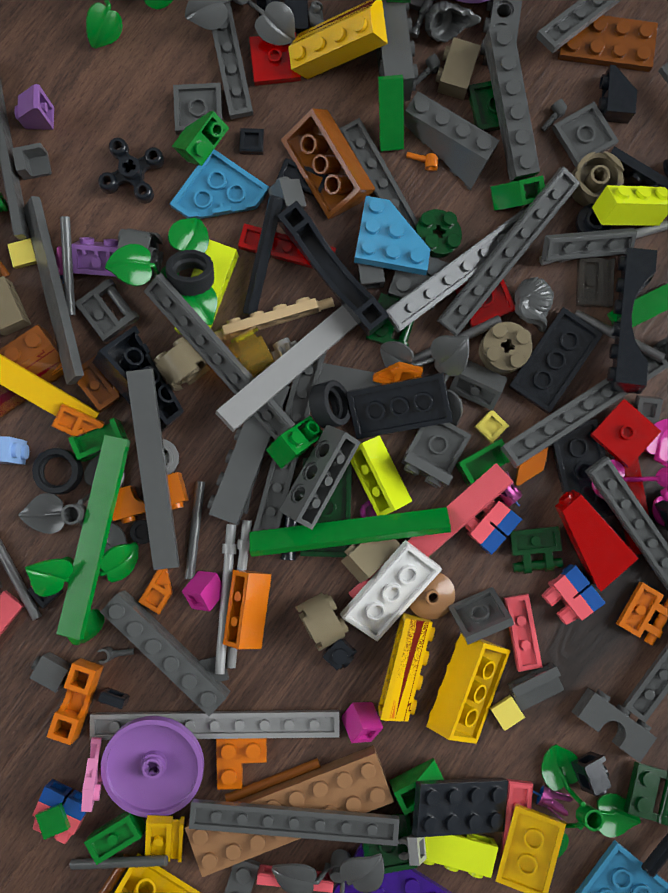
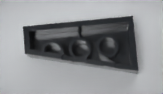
(130, 354)

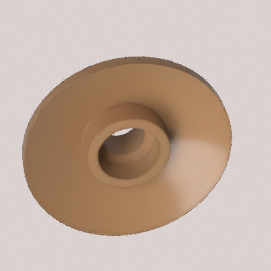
(439, 607)

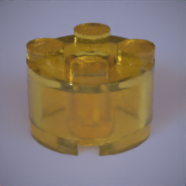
(251, 351)

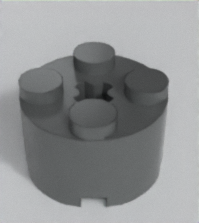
(147, 239)

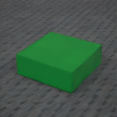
(52, 821)

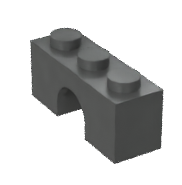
(631, 735)

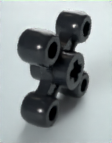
(128, 164)

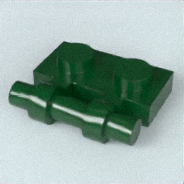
(534, 541)

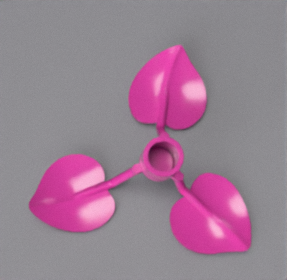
(659, 449)

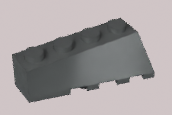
(450, 137)

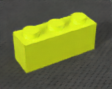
(632, 205)
(379, 477)
(463, 852)

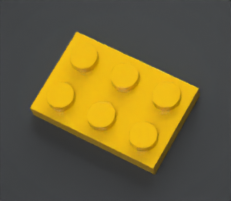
(530, 851)

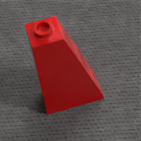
(595, 542)

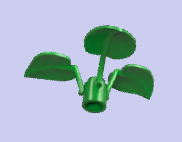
(106, 25)
(133, 264)
(49, 578)
(608, 819)

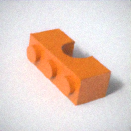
(130, 505)
(80, 691)

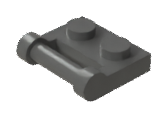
(100, 314)

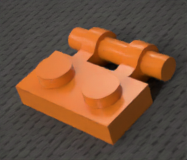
(640, 610)

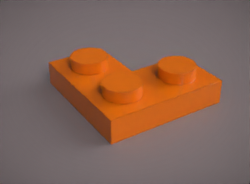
(232, 755)

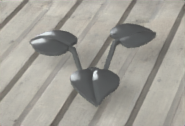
(274, 25)
(447, 352)
(48, 514)
(362, 872)

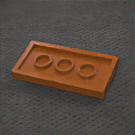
(614, 42)

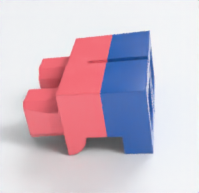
(485, 534)
(575, 593)
(58, 793)

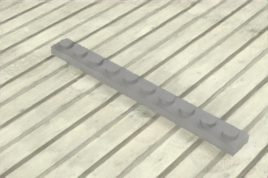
(231, 723)

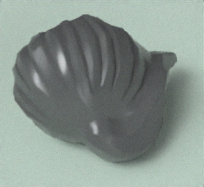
(447, 20)
(533, 301)

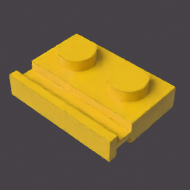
(164, 836)

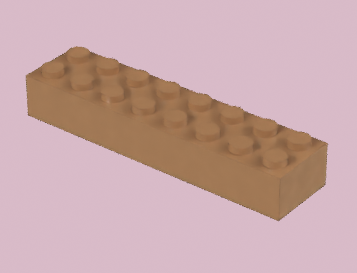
(345, 784)

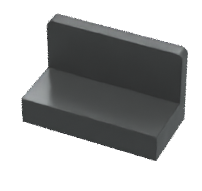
(479, 385)
(536, 686)

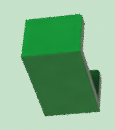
(90, 444)
(481, 461)
(114, 836)

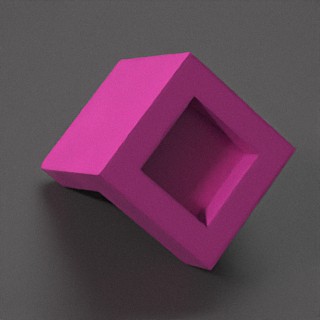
(203, 590)
(362, 722)

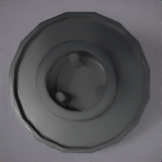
(587, 221)

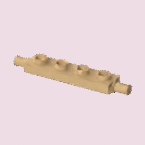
(279, 315)

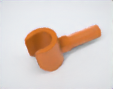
(430, 160)

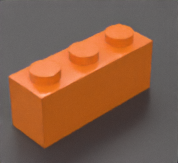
(247, 609)

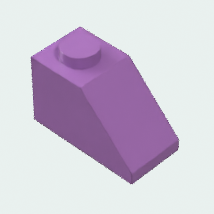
(35, 109)

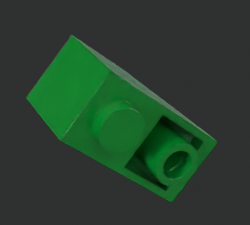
(200, 138)
(516, 192)
(294, 442)
(405, 784)

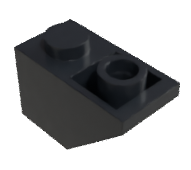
(618, 96)

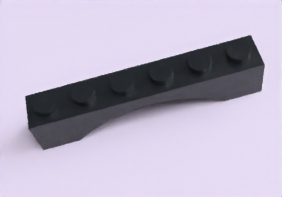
(342, 283)
(629, 364)

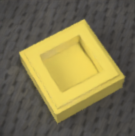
(22, 253)
(491, 426)
(507, 712)

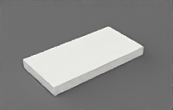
(391, 591)

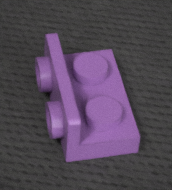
(92, 256)

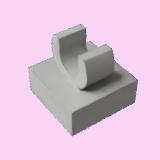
(416, 850)

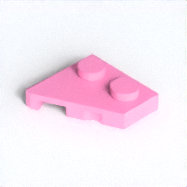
(92, 780)

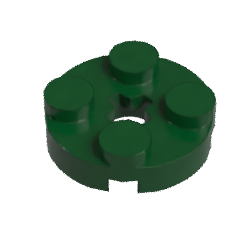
(447, 224)

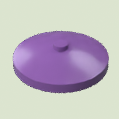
(152, 766)

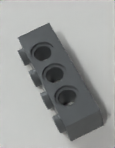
(510, 9)
(319, 476)

